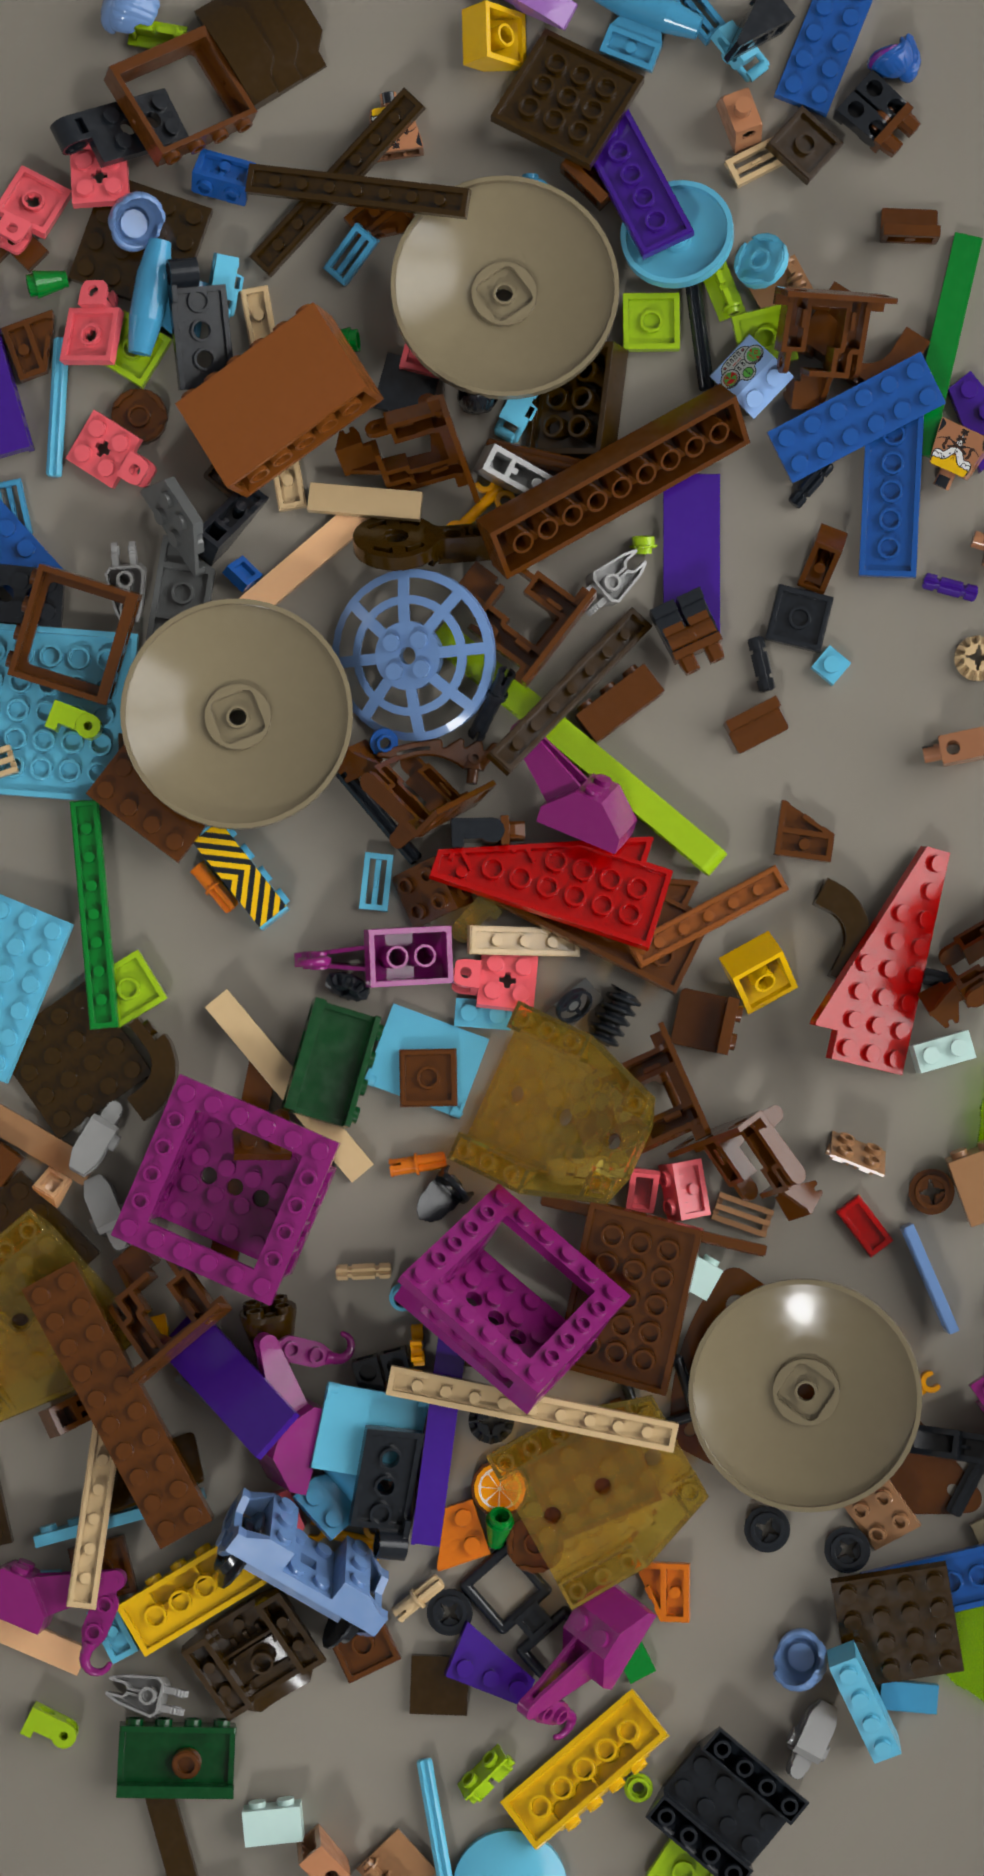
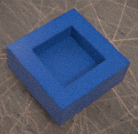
(242, 573)

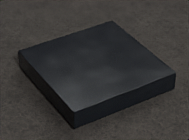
(402, 387)
(799, 618)

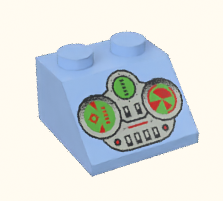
(751, 376)

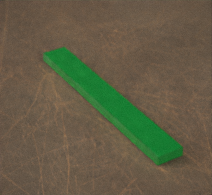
(949, 324)
(94, 914)

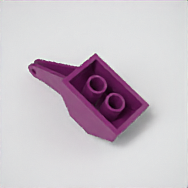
(578, 804)

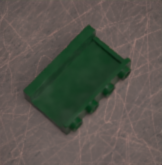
(332, 1063)
(148, 1753)

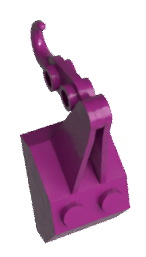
(394, 956)
(292, 1454)
(34, 1597)
(596, 1647)

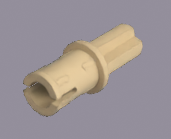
(418, 1598)

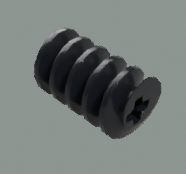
(614, 1016)

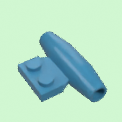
(638, 30)
(150, 299)
(329, 1501)

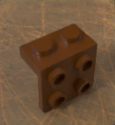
(425, 898)
(706, 1021)

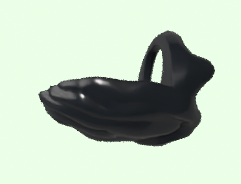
(475, 403)
(441, 1196)

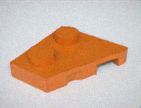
(461, 1535)
(668, 1589)

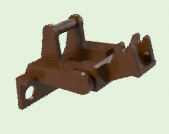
(843, 358)
(402, 472)
(561, 606)
(388, 791)
(943, 1000)
(665, 1068)
(778, 1161)
(133, 1319)

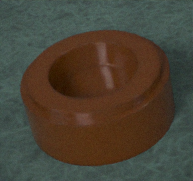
(186, 1763)

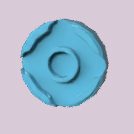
(761, 261)

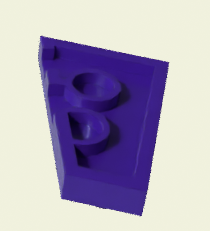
(968, 404)
(486, 1667)

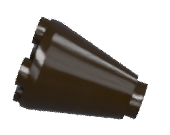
(274, 1319)

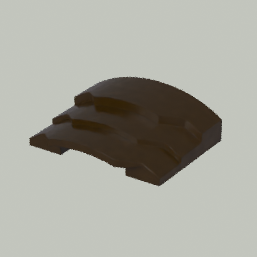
(265, 43)
(253, 1654)

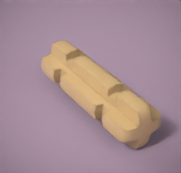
(363, 1271)

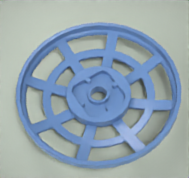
(427, 649)

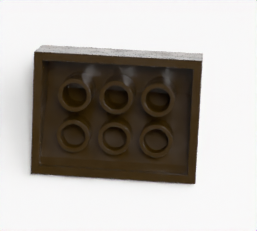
(584, 411)

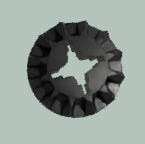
(347, 986)
(482, 1432)
(772, 1541)
(860, 1550)
(451, 1625)

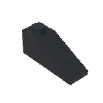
(760, 24)
(228, 523)

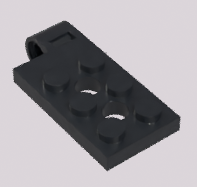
(104, 134)
(191, 305)
(18, 579)
(388, 1509)

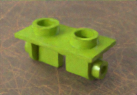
(155, 34)
(724, 294)
(476, 1783)

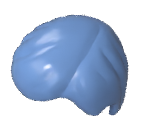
(126, 14)
(135, 220)
(800, 1660)

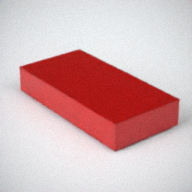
(864, 1225)

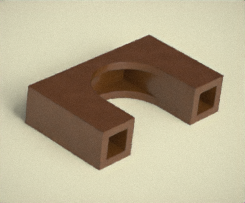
(823, 331)

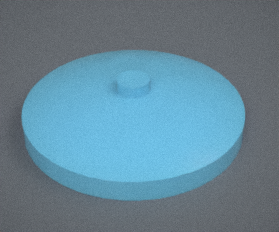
(696, 257)
(508, 1854)

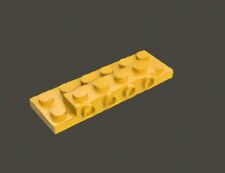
(181, 1599)
(585, 1770)

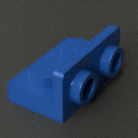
(220, 177)

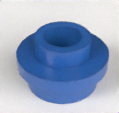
(378, 735)

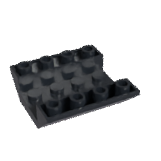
(724, 1805)

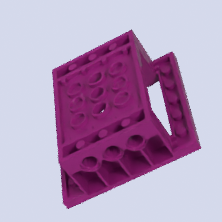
(170, 1185)
(460, 1268)

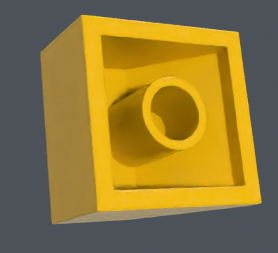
(493, 37)
(758, 972)

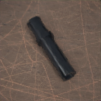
(495, 696)

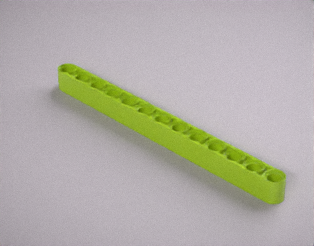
(592, 759)

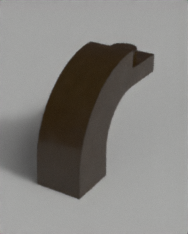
(850, 915)
(164, 1070)

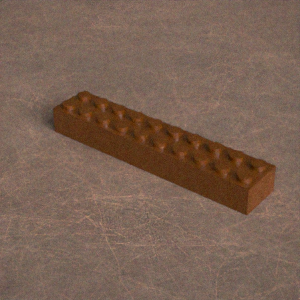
(613, 481)
(117, 1407)

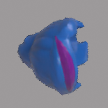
(897, 60)

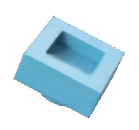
(830, 665)

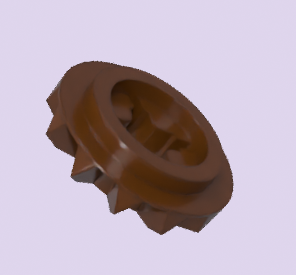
(941, 1200)

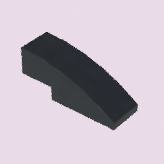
(949, 1444)

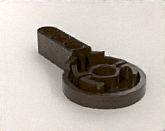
(409, 544)

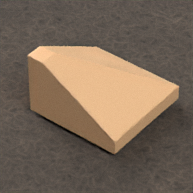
(52, 1186)

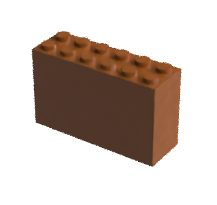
(278, 400)

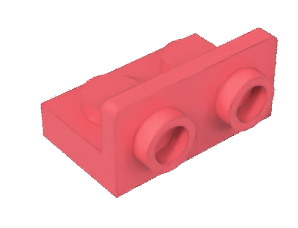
(684, 1190)

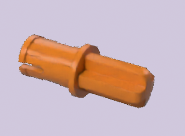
(214, 887)
(417, 1163)

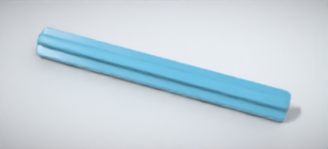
(57, 412)
(434, 1817)

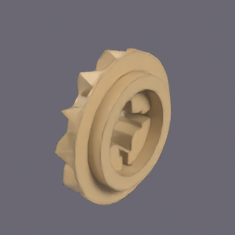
(966, 666)

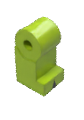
(65, 715)
(51, 1724)

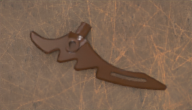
(471, 758)

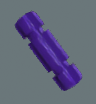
(950, 587)

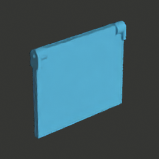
(413, 1030)
(344, 1420)

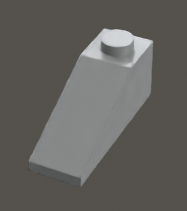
(508, 470)

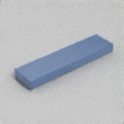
(929, 1278)

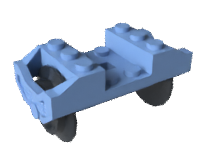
(269, 1545)

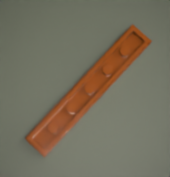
(711, 915)

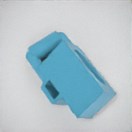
(722, 39)
(225, 272)
(514, 412)

